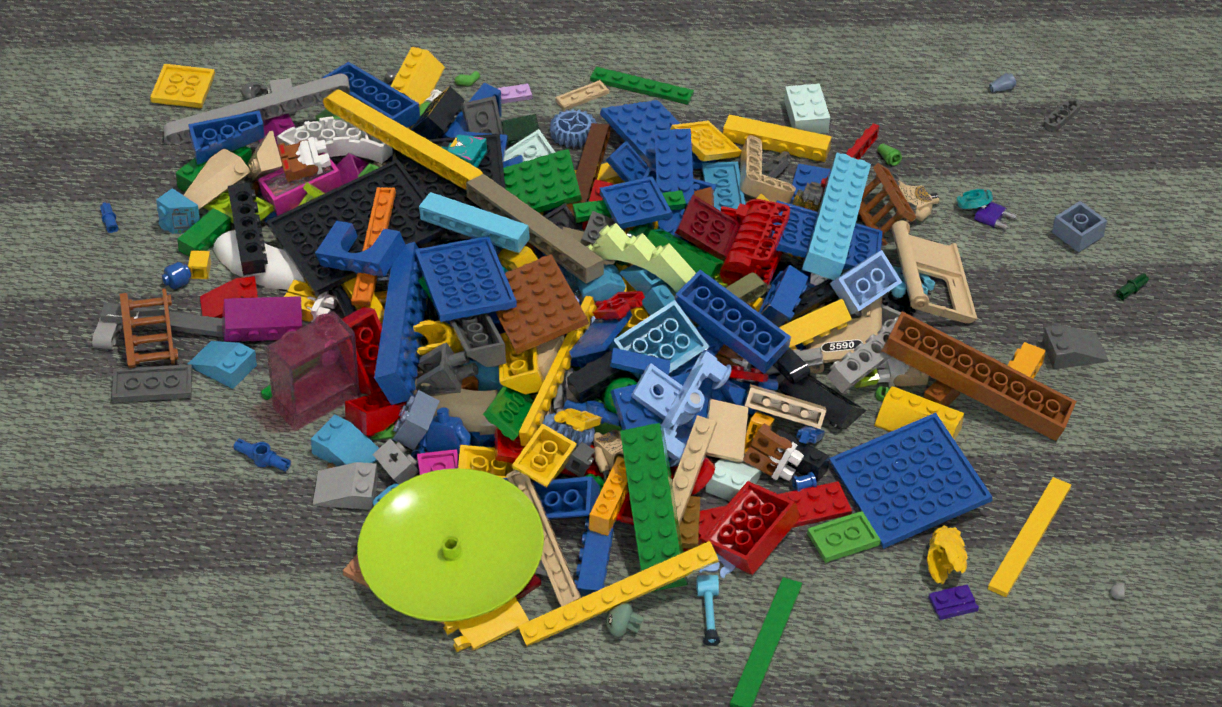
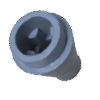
(1003, 83)

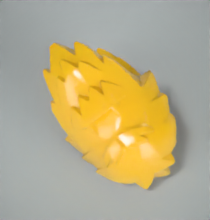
(437, 334)
(946, 553)

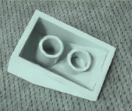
(730, 478)

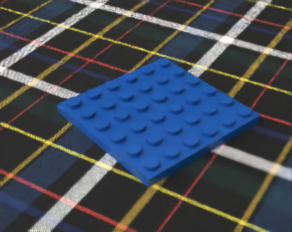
(910, 480)

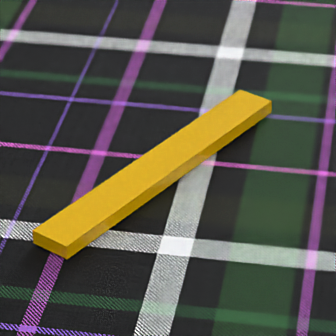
(1029, 537)

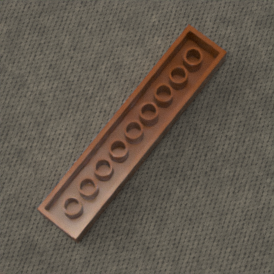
(979, 376)

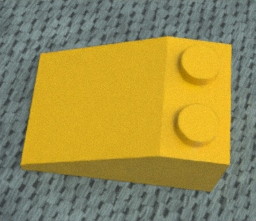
(545, 455)
(483, 460)

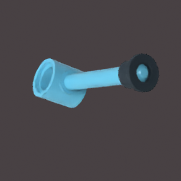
(708, 587)

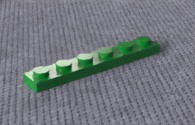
(642, 85)
(583, 210)

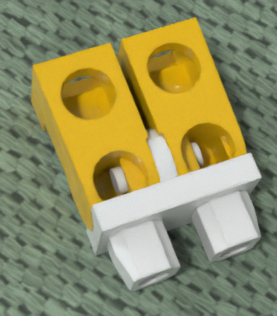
(311, 305)

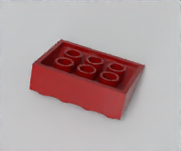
(751, 526)

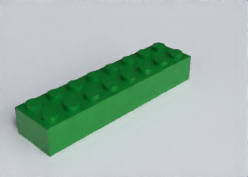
(652, 497)

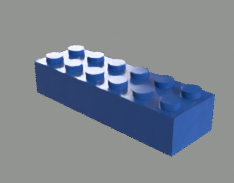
(379, 95)
(732, 321)

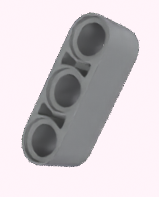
(106, 334)

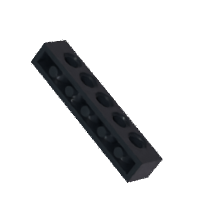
(247, 229)

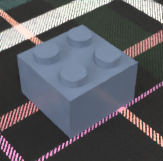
(1079, 226)
(415, 419)

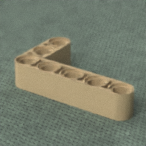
(754, 182)

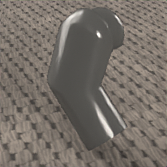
(390, 76)

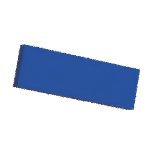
(636, 362)

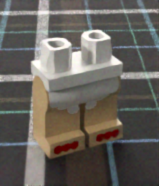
(900, 374)

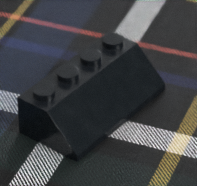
(839, 409)

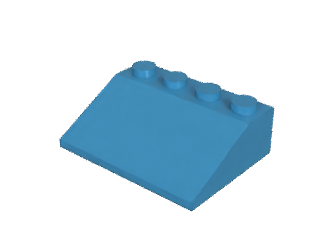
(663, 335)

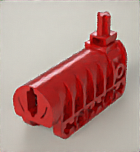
(751, 244)

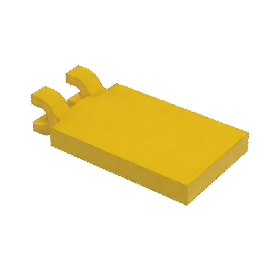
(487, 627)

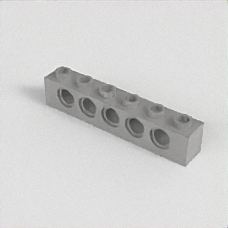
(862, 361)

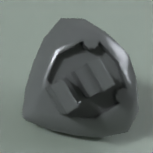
(253, 90)

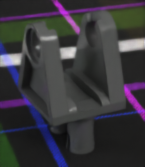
(446, 372)

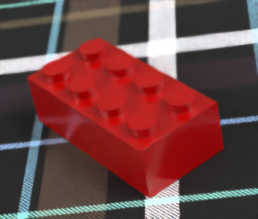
(367, 337)

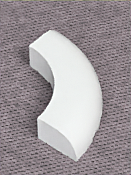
(339, 139)
(278, 272)

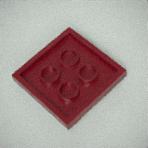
(707, 227)

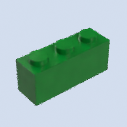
(204, 232)

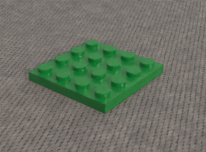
(544, 181)

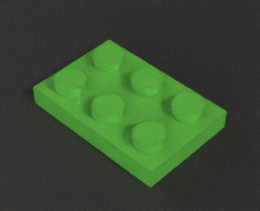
(843, 536)

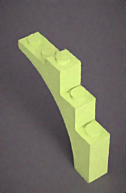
(661, 261)

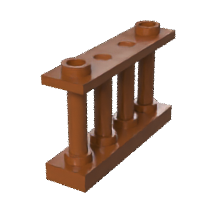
(896, 200)
(132, 340)

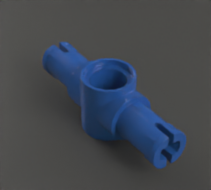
(595, 408)
(262, 454)

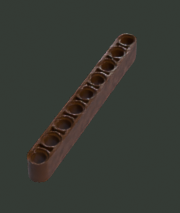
(591, 160)

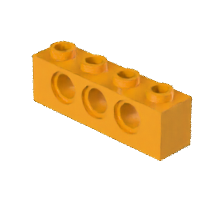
(610, 499)

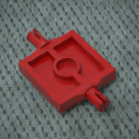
(618, 305)

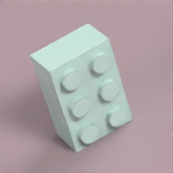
(807, 108)

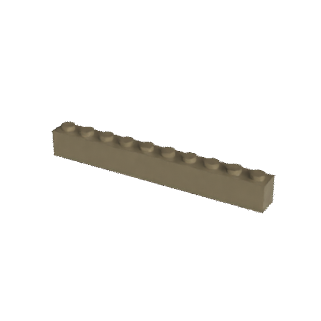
(543, 233)

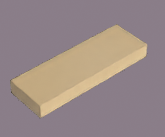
(582, 95)

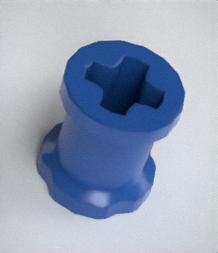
(804, 481)

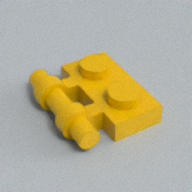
(578, 420)

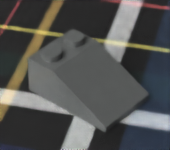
(1072, 347)

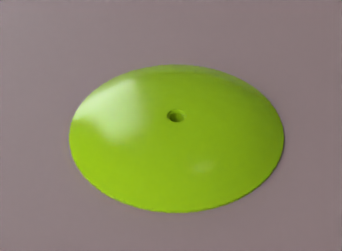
(450, 545)

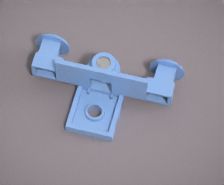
(677, 402)

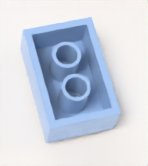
(866, 282)

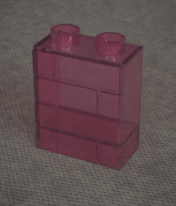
(313, 370)

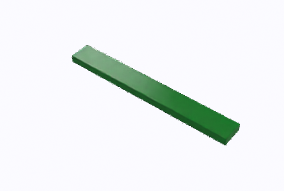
(766, 643)

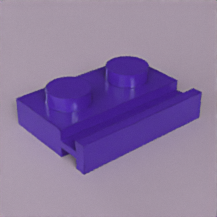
(953, 602)

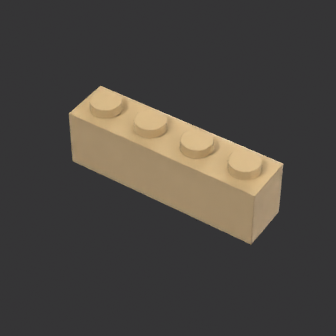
(785, 406)

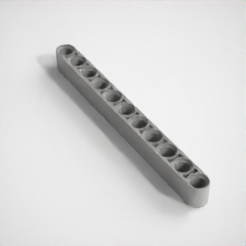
(268, 105)

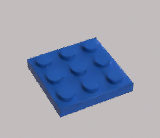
(635, 202)

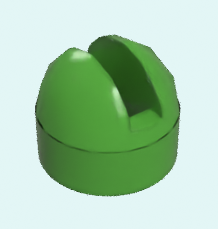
(879, 397)

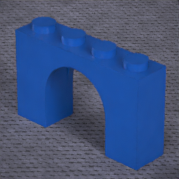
(374, 261)

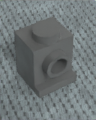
(580, 460)

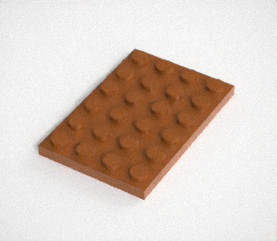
(543, 308)

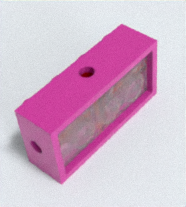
(288, 195)

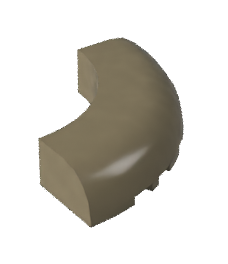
(466, 405)

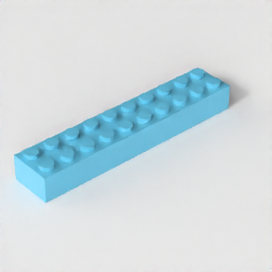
(836, 217)

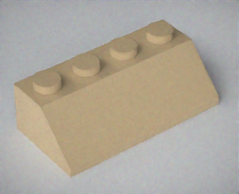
(265, 158)

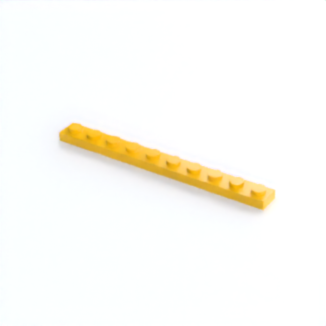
(554, 377)
(618, 593)

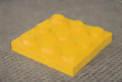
(182, 86)
(709, 142)

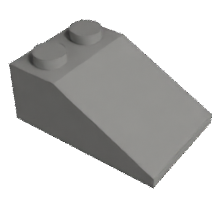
(347, 486)

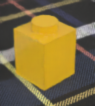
(199, 264)

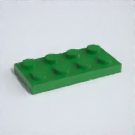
(508, 411)

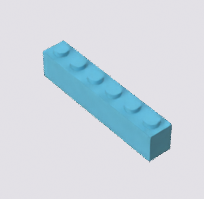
(474, 222)

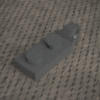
(776, 166)

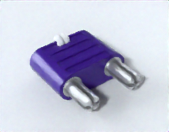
(992, 214)

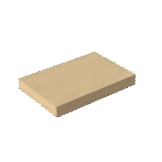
(730, 431)

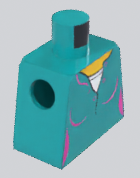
(467, 148)

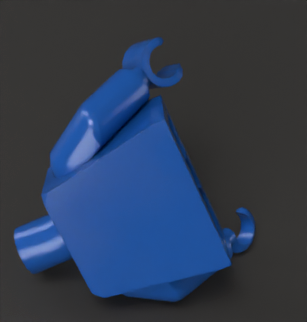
(443, 434)

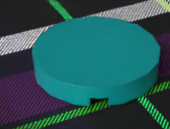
(974, 199)

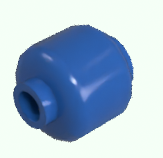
(176, 275)

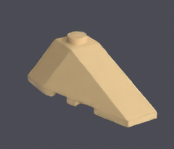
(215, 177)

